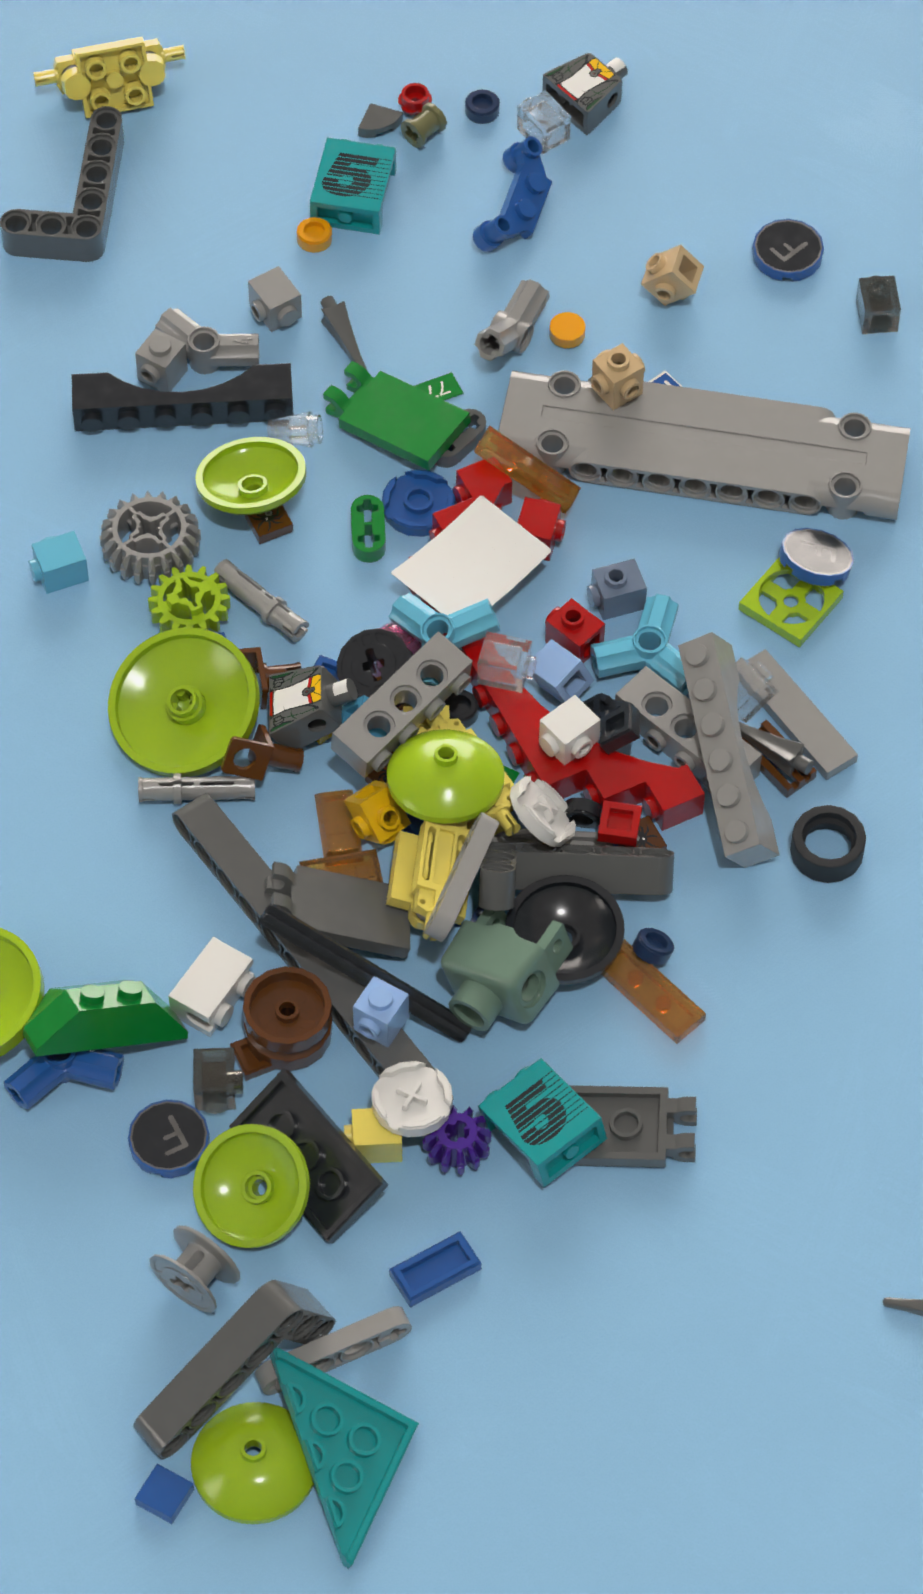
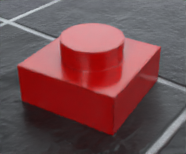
(619, 823)

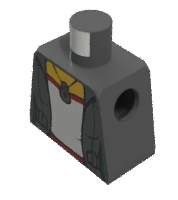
(586, 89)
(306, 705)

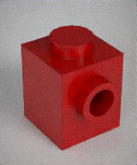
(543, 521)
(574, 629)

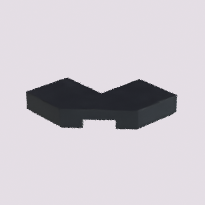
(618, 721)

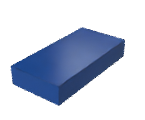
(435, 1269)

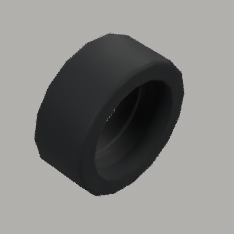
(828, 818)

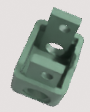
(501, 972)

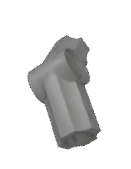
(515, 325)
(206, 347)

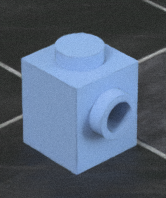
(561, 672)
(381, 1011)

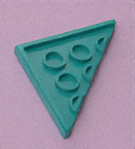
(348, 1446)

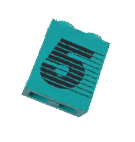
(352, 184)
(544, 1120)

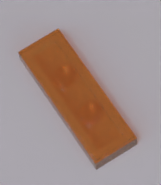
(526, 469)
(654, 994)

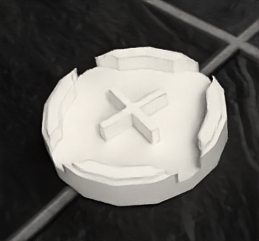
(542, 811)
(412, 1099)

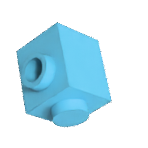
(58, 562)

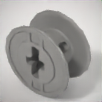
(195, 1268)

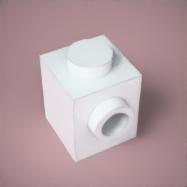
(569, 731)

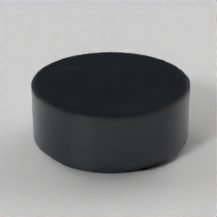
(463, 707)
(584, 812)

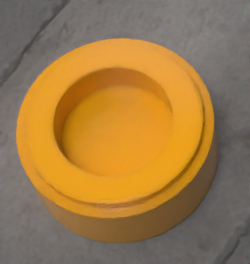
(314, 234)
(567, 330)

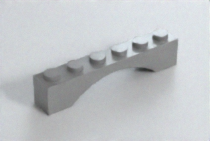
(739, 810)

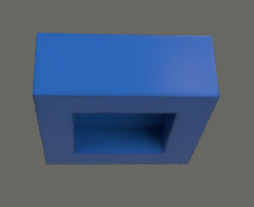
(164, 1493)

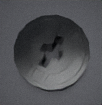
(360, 653)

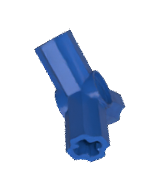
(43, 1073)

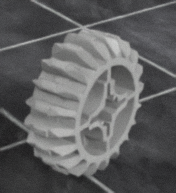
(147, 549)

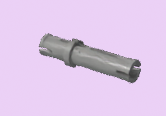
(271, 608)
(190, 788)

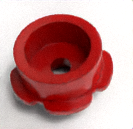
(413, 98)

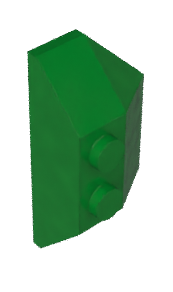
(100, 1018)

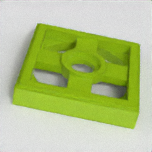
(775, 620)

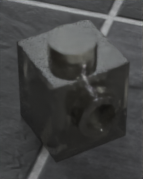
(878, 304)
(216, 1080)

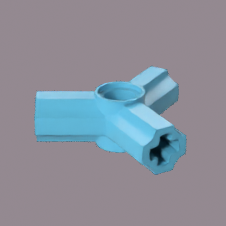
(461, 626)
(631, 653)

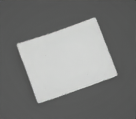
(472, 559)

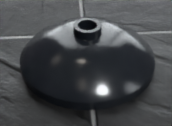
(589, 918)

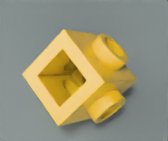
(376, 813)

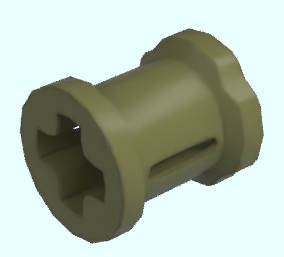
(423, 125)

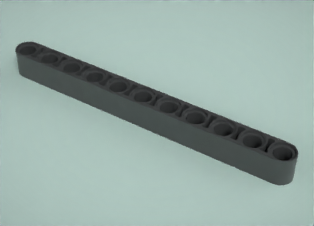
(243, 877)

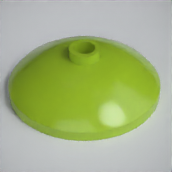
(251, 475)
(445, 776)
(229, 1183)
(244, 1485)

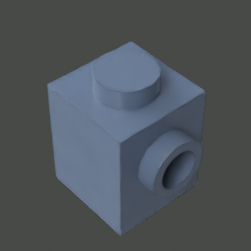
(617, 589)

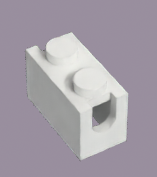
(212, 987)

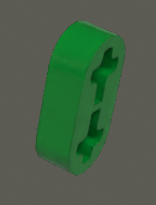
(361, 529)

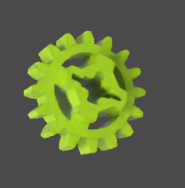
(191, 600)

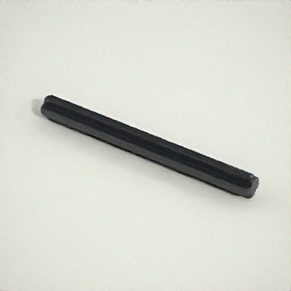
(360, 969)

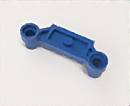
(523, 198)

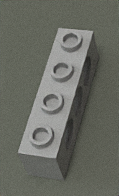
(436, 660)
(655, 695)

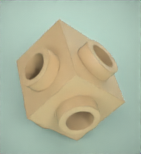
(672, 275)
(617, 376)

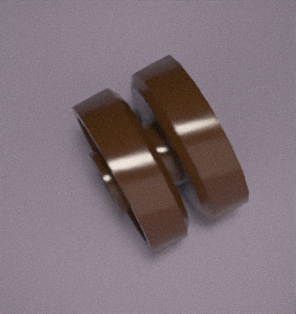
(287, 1018)

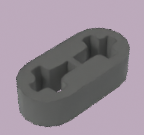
(465, 442)

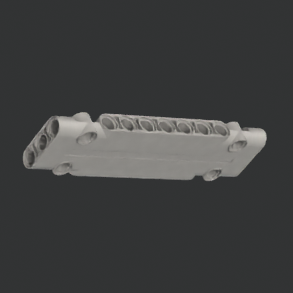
(710, 446)

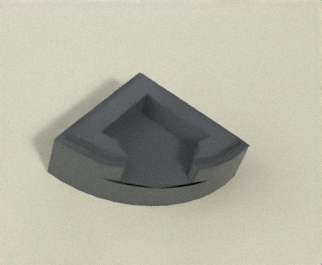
(378, 120)

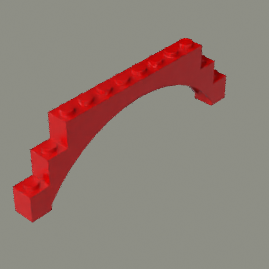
(665, 791)

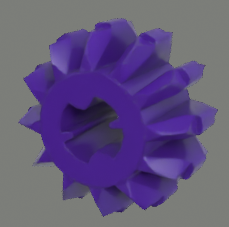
(469, 1148)

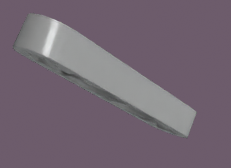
(461, 877)
(343, 1345)

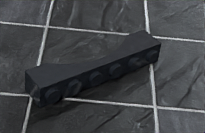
(109, 403)

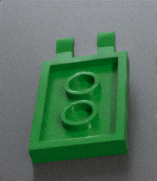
(396, 416)

